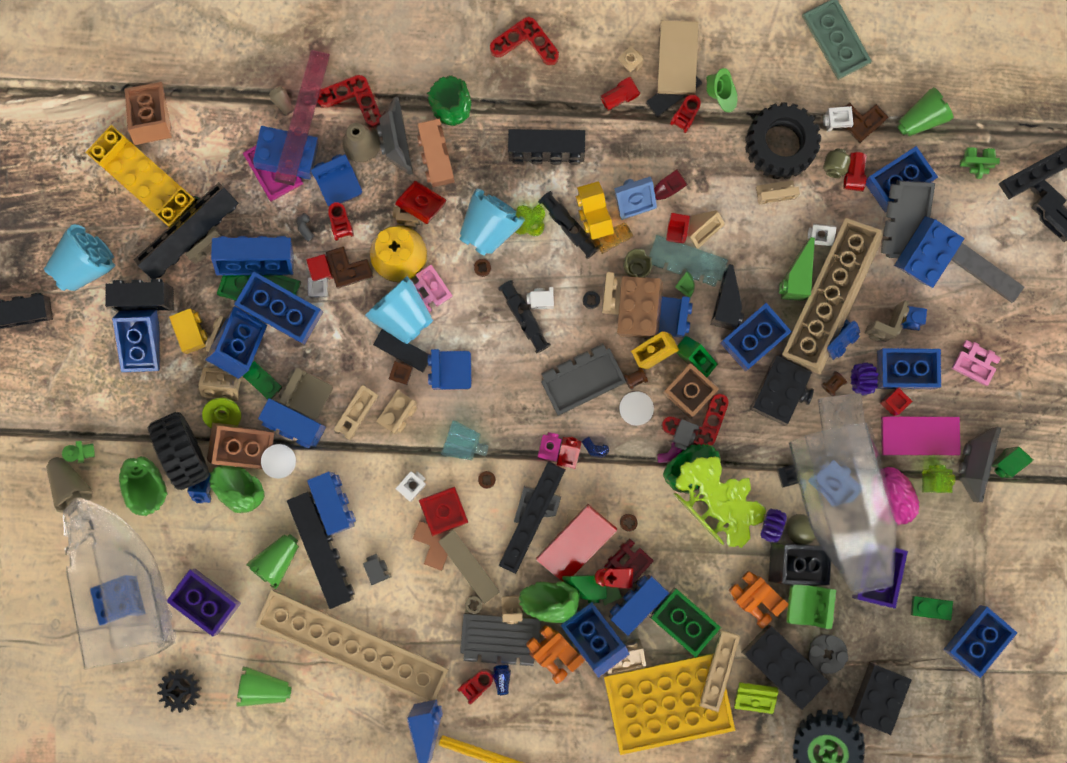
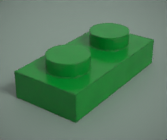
(262, 381)
(931, 608)

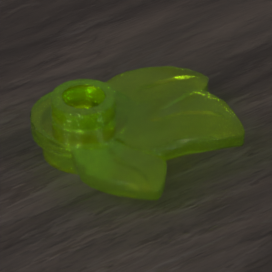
(531, 217)

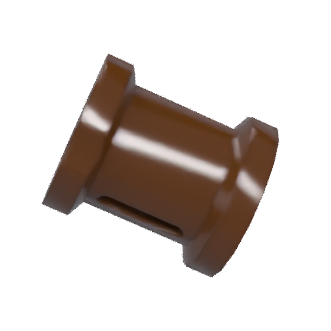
(635, 378)
(838, 378)

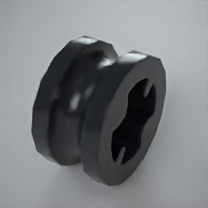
(585, 300)
(807, 396)

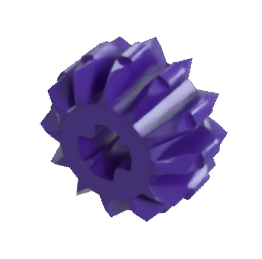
(864, 378)
(773, 525)

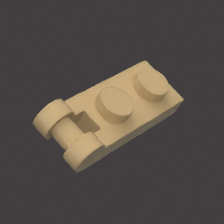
(356, 412)

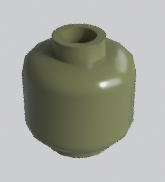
(836, 163)

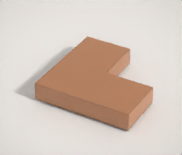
(436, 555)

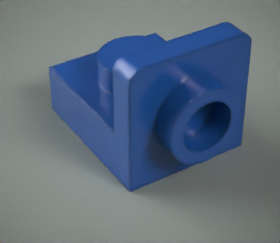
(200, 492)

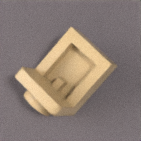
(631, 59)
(405, 218)
(511, 609)

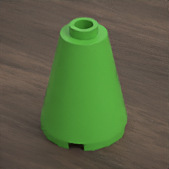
(925, 114)
(274, 560)
(260, 689)

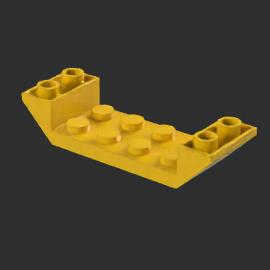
(140, 176)

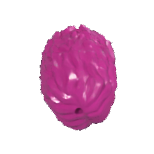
(902, 495)

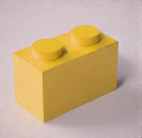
(188, 330)
(655, 350)

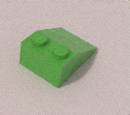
(798, 279)

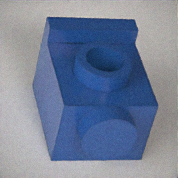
(915, 318)

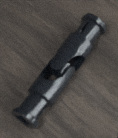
(562, 217)
(526, 320)

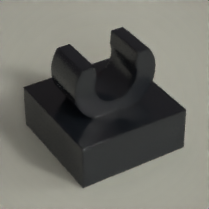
(787, 476)

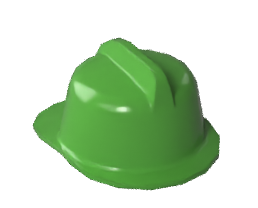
(722, 89)

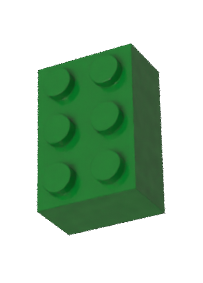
(685, 622)

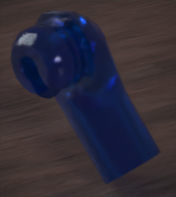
(595, 450)

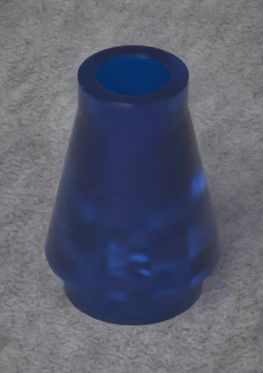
(502, 679)

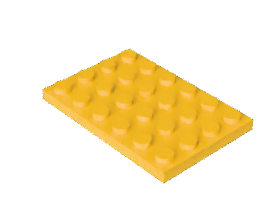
(662, 705)

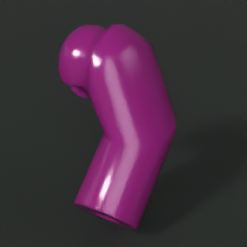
(667, 457)

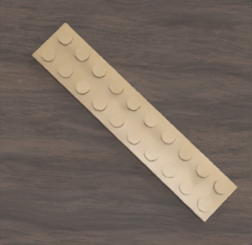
(351, 647)

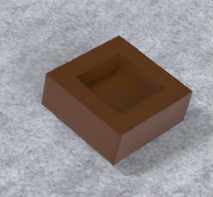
(400, 373)

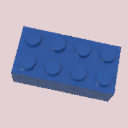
(258, 254)
(278, 308)

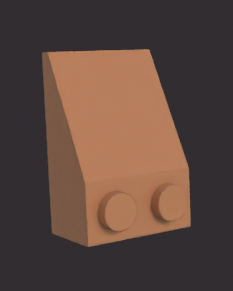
(147, 113)
(238, 445)

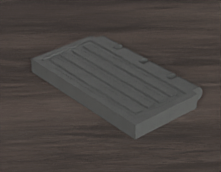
(910, 206)
(582, 381)
(492, 638)

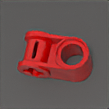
(685, 116)
(340, 225)
(616, 577)
(473, 687)

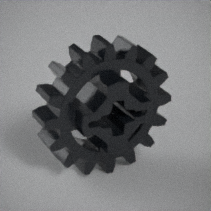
(179, 682)

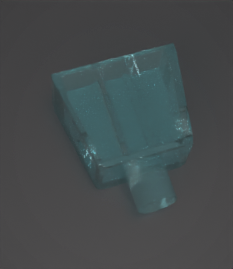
(463, 443)

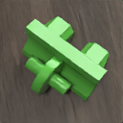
(982, 163)
(80, 452)

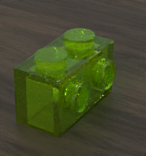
(937, 479)

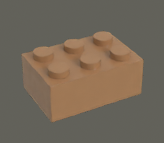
(640, 307)

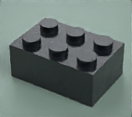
(139, 295)
(780, 390)
(880, 698)

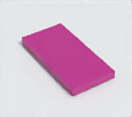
(920, 436)

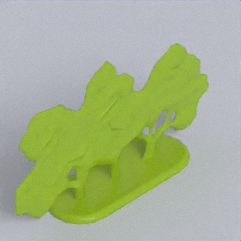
(724, 500)

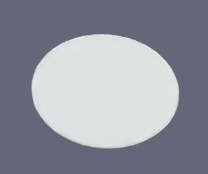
(636, 408)
(278, 461)

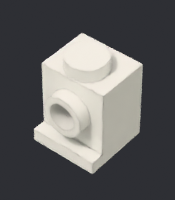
(828, 239)
(541, 298)
(404, 486)

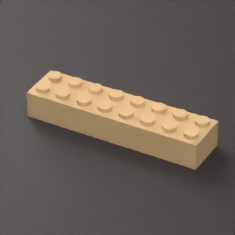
(833, 295)

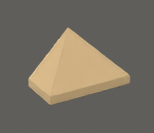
(704, 226)

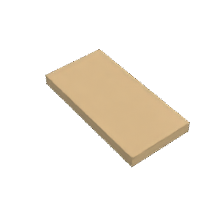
(678, 57)

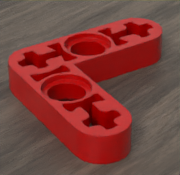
(524, 34)
(358, 92)
(705, 428)

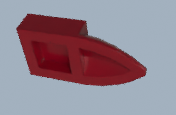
(669, 185)

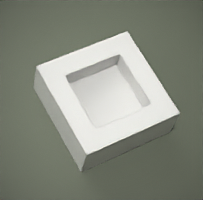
(317, 288)

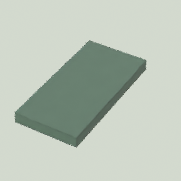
(836, 38)

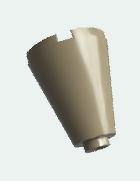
(361, 142)
(65, 484)

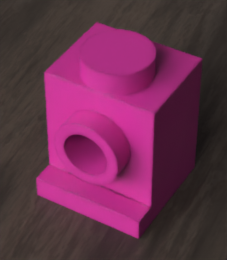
(547, 454)

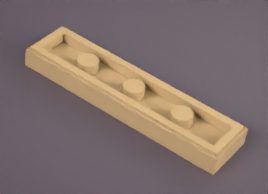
(719, 670)

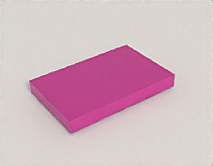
(267, 179)

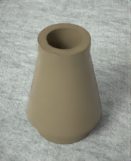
(281, 100)

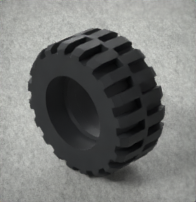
(799, 123)
(178, 451)

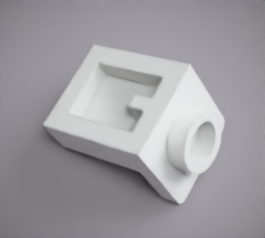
(838, 118)

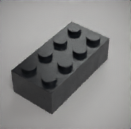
(546, 146)
(785, 667)

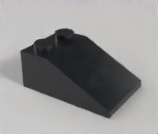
(728, 306)
(799, 564)

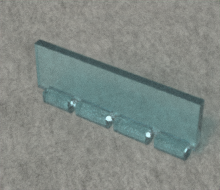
(689, 258)

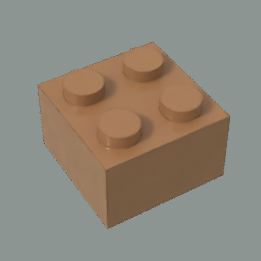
(690, 391)

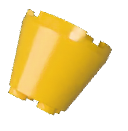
(407, 259)

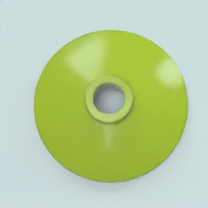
(212, 413)

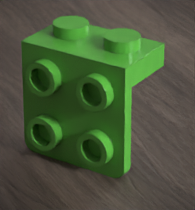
(811, 606)

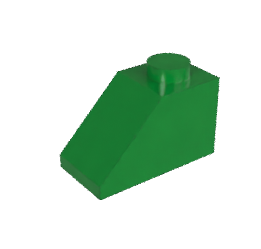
(696, 354)
(1011, 462)
(587, 587)

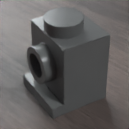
(684, 434)
(376, 569)

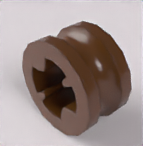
(488, 267)
(480, 479)
(633, 518)

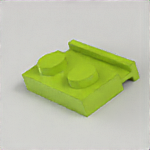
(756, 698)

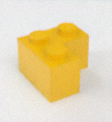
(594, 210)

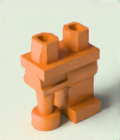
(755, 593)
(550, 649)

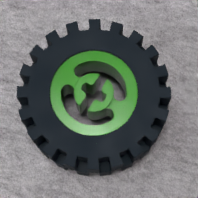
(825, 731)

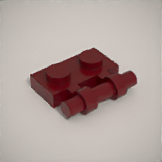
(638, 561)

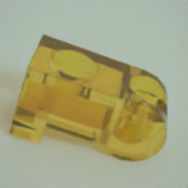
(621, 234)

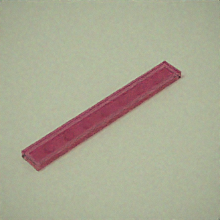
(302, 118)

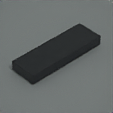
(662, 102)
(406, 353)

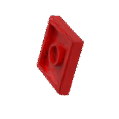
(420, 202)
(443, 511)

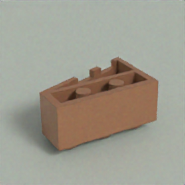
(435, 153)

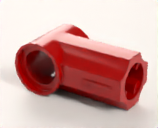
(625, 91)
(855, 177)

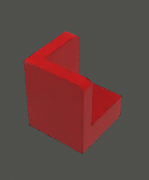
(677, 228)
(319, 267)
(896, 402)

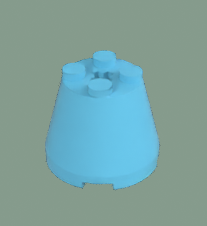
(488, 222)
(78, 259)
(401, 312)

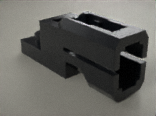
(1051, 209)

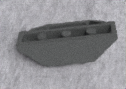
(394, 136)
(978, 462)

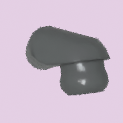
(302, 227)

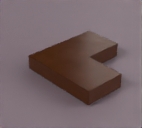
(866, 124)
(345, 273)

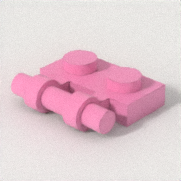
(433, 285)
(974, 368)

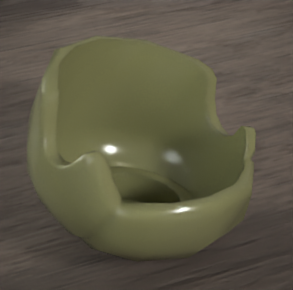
(637, 263)
(800, 530)

